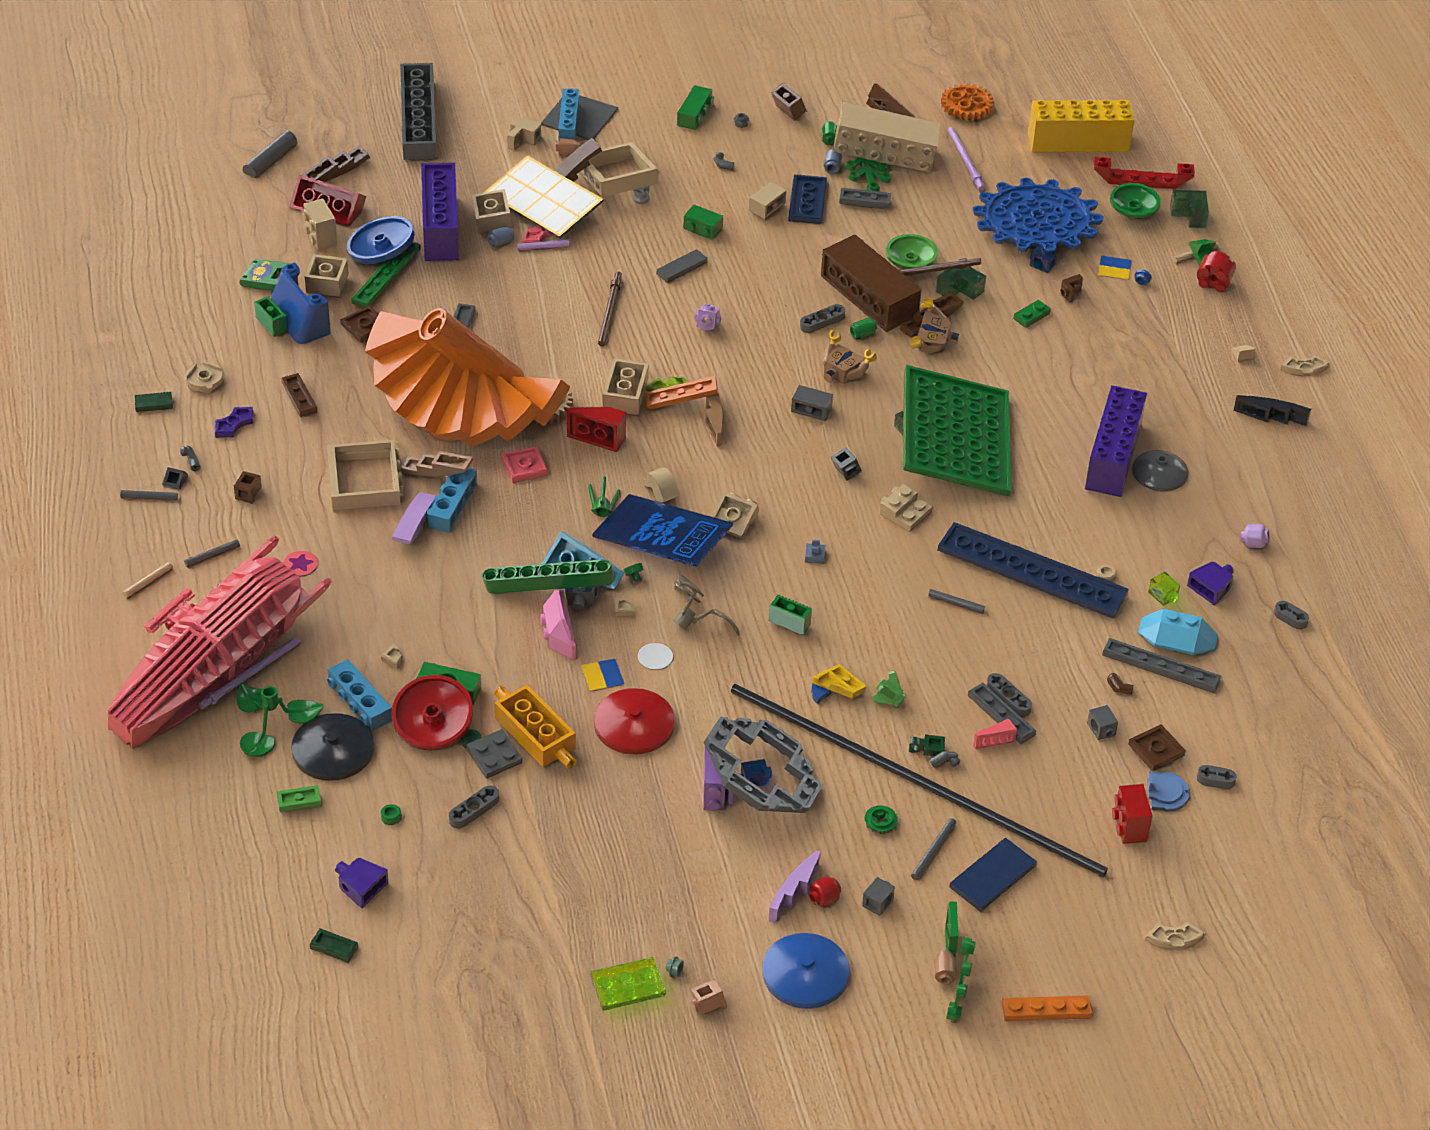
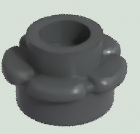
(741, 120)

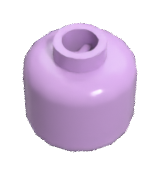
(1255, 536)

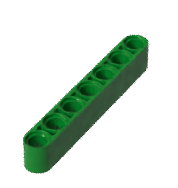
(548, 576)

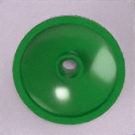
(1135, 200)

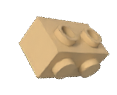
(767, 200)

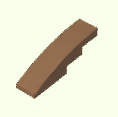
(714, 417)
(440, 465)

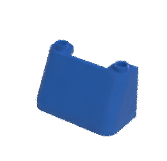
(305, 315)

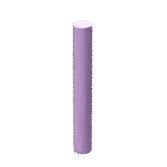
(543, 245)

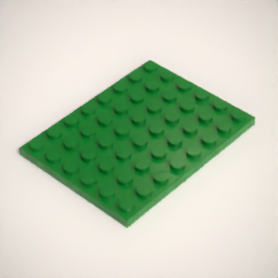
(956, 430)

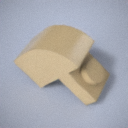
(523, 130)
(663, 484)

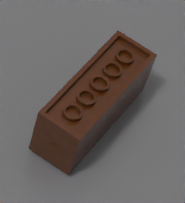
(870, 282)

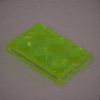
(628, 983)

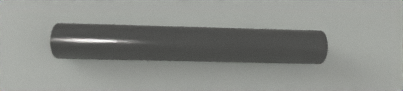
(148, 495)
(211, 553)
(957, 601)

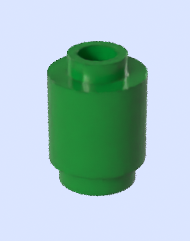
(828, 133)
(863, 328)

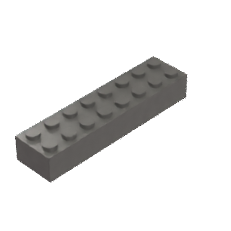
(418, 111)

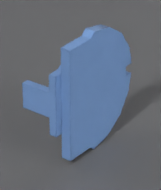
(1167, 791)

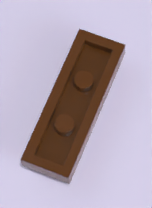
(299, 394)

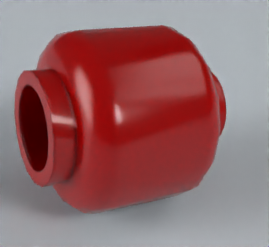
(825, 891)

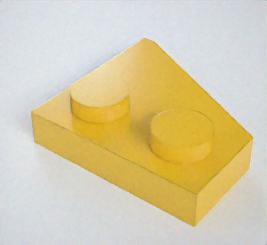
(840, 681)

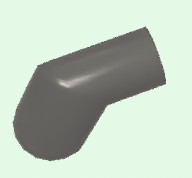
(718, 159)
(191, 456)
(945, 756)

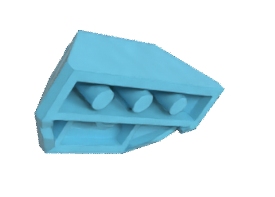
(1178, 632)

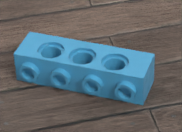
(569, 114)
(451, 500)
(359, 695)

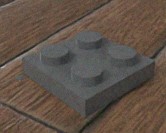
(494, 753)

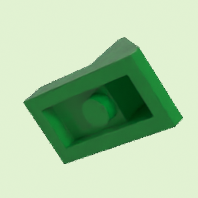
(1201, 248)

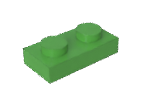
(298, 798)

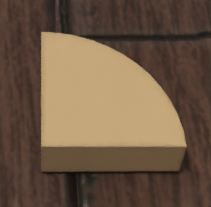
(623, 608)
(392, 656)

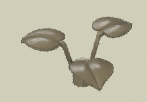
(686, 615)

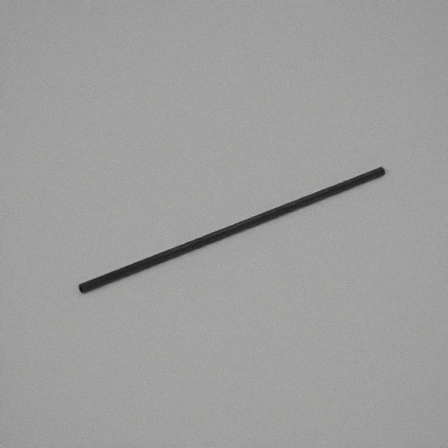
(920, 780)

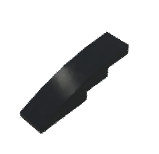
(1266, 408)

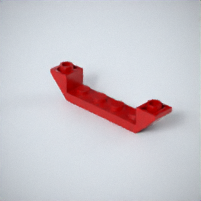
(1149, 178)

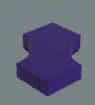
(229, 425)

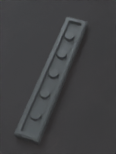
(1161, 665)

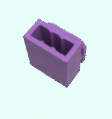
(714, 790)

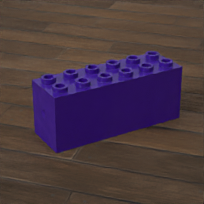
(439, 211)
(1115, 441)

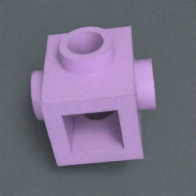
(711, 313)

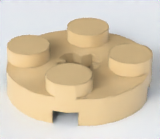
(207, 385)

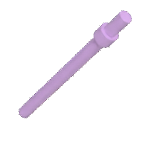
(975, 176)

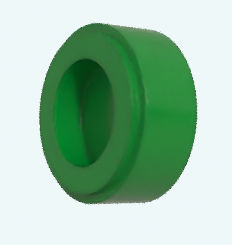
(390, 814)

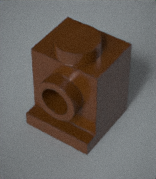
(247, 487)

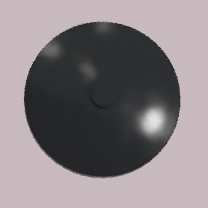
(332, 747)

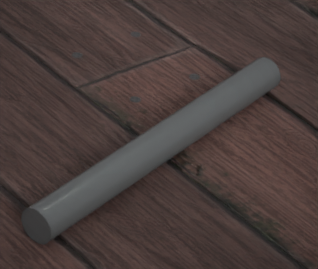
(933, 849)

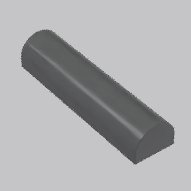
(270, 154)

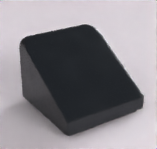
(174, 478)

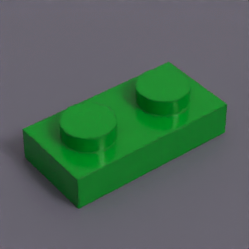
(1032, 313)

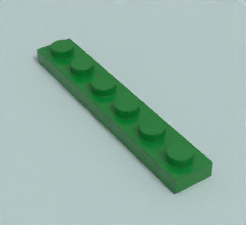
(384, 276)

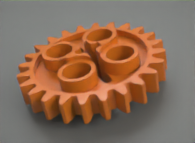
(967, 102)

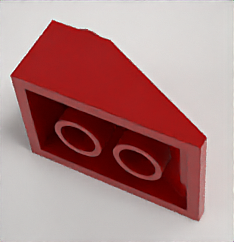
(597, 426)

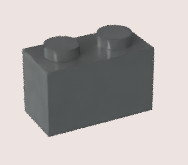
(812, 402)

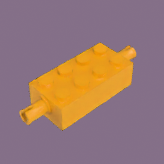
(535, 726)

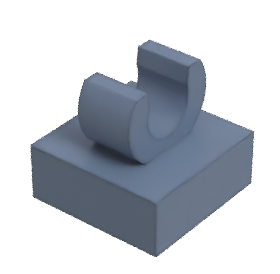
(815, 552)

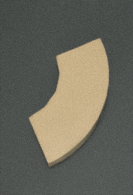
(1305, 366)
(1175, 937)

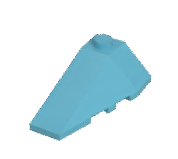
(569, 549)

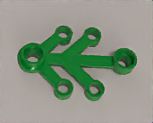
(869, 172)
(954, 1009)

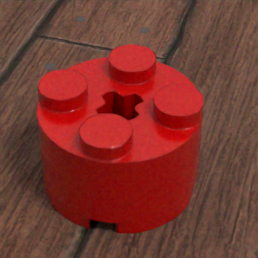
(1216, 271)

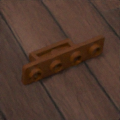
(882, 100)

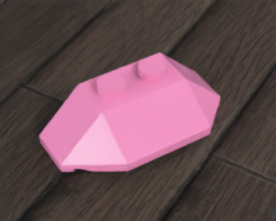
(558, 625)

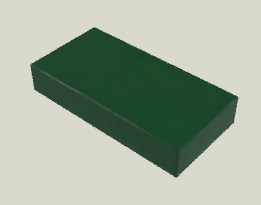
(153, 401)
(333, 945)

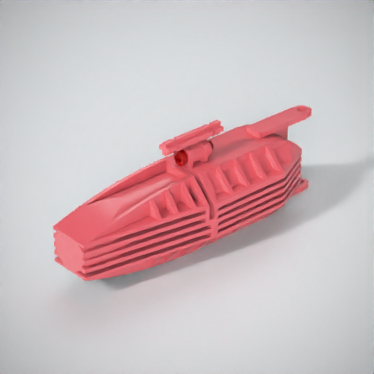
(208, 644)

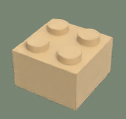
(491, 210)
(319, 224)
(326, 275)

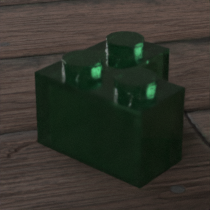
(1190, 204)
(957, 280)

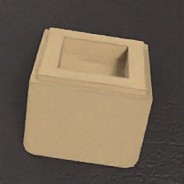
(1243, 352)

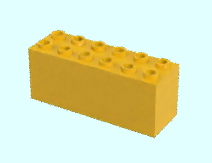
(1080, 126)

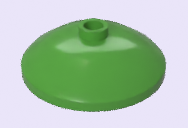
(911, 251)

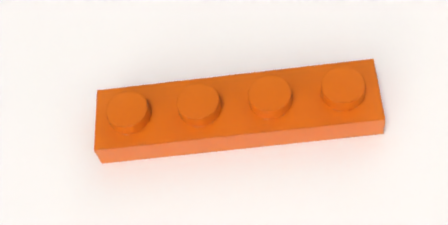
(681, 393)
(1046, 1008)

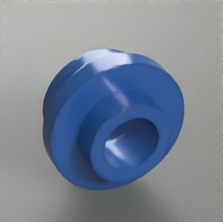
(1142, 277)

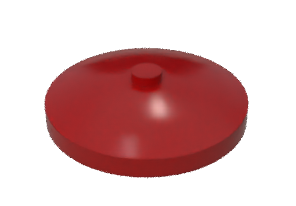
(432, 712)
(634, 721)

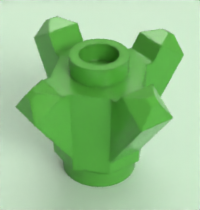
(890, 691)

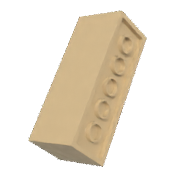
(886, 137)

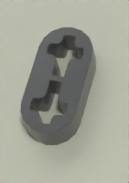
(1291, 614)
(1216, 777)

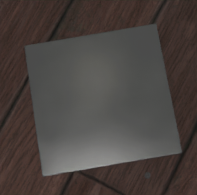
(591, 117)

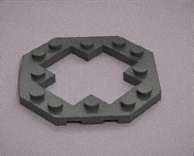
(726, 764)

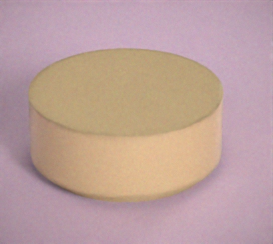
(1106, 572)

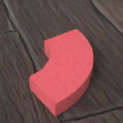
(535, 234)

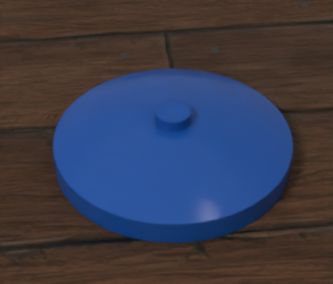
(380, 240)
(805, 970)

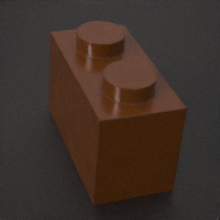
(788, 101)

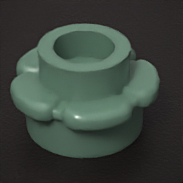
(674, 966)

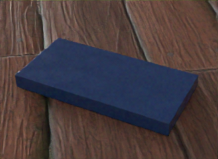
(807, 199)
(992, 874)

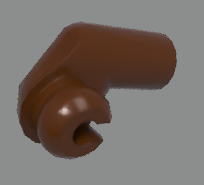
(1117, 684)

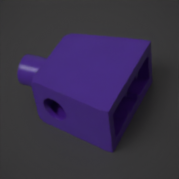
(1211, 581)
(361, 880)

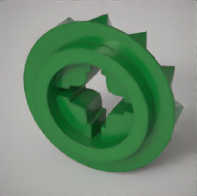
(876, 813)

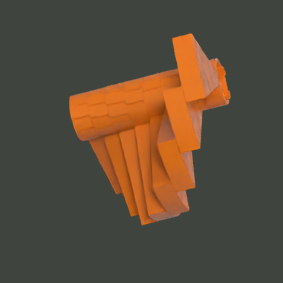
(455, 381)

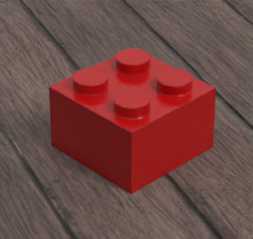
(1132, 814)

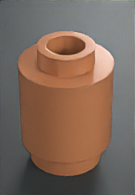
(567, 146)
(945, 967)

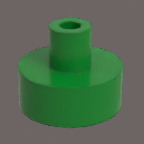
(634, 571)

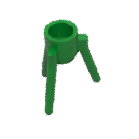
(602, 506)

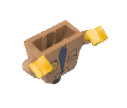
(933, 330)
(843, 363)

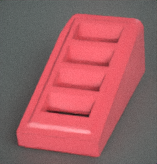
(997, 734)

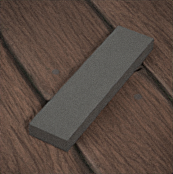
(1000, 711)

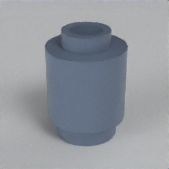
(832, 161)
(500, 236)

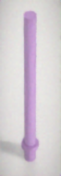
(212, 698)

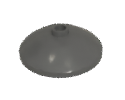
(1160, 470)

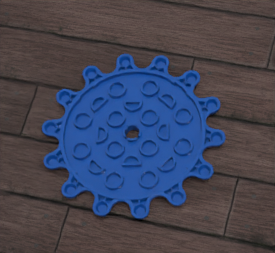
(1037, 215)

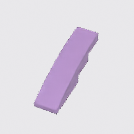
(413, 519)
(797, 882)

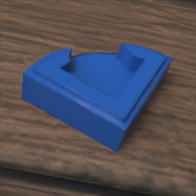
(819, 693)

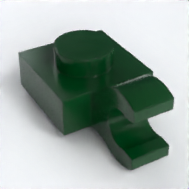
(930, 745)

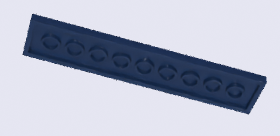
(1033, 569)

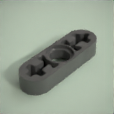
(812, 322)
(1014, 702)
(478, 798)

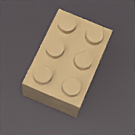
(626, 385)

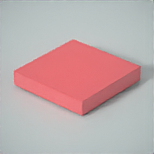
(524, 464)

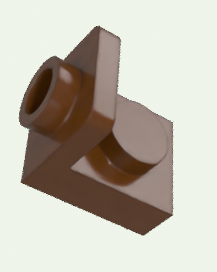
(1070, 286)

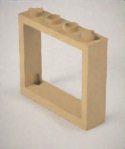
(605, 187)
(361, 451)

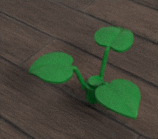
(251, 699)

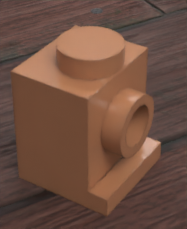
(708, 997)

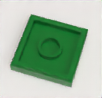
(951, 928)

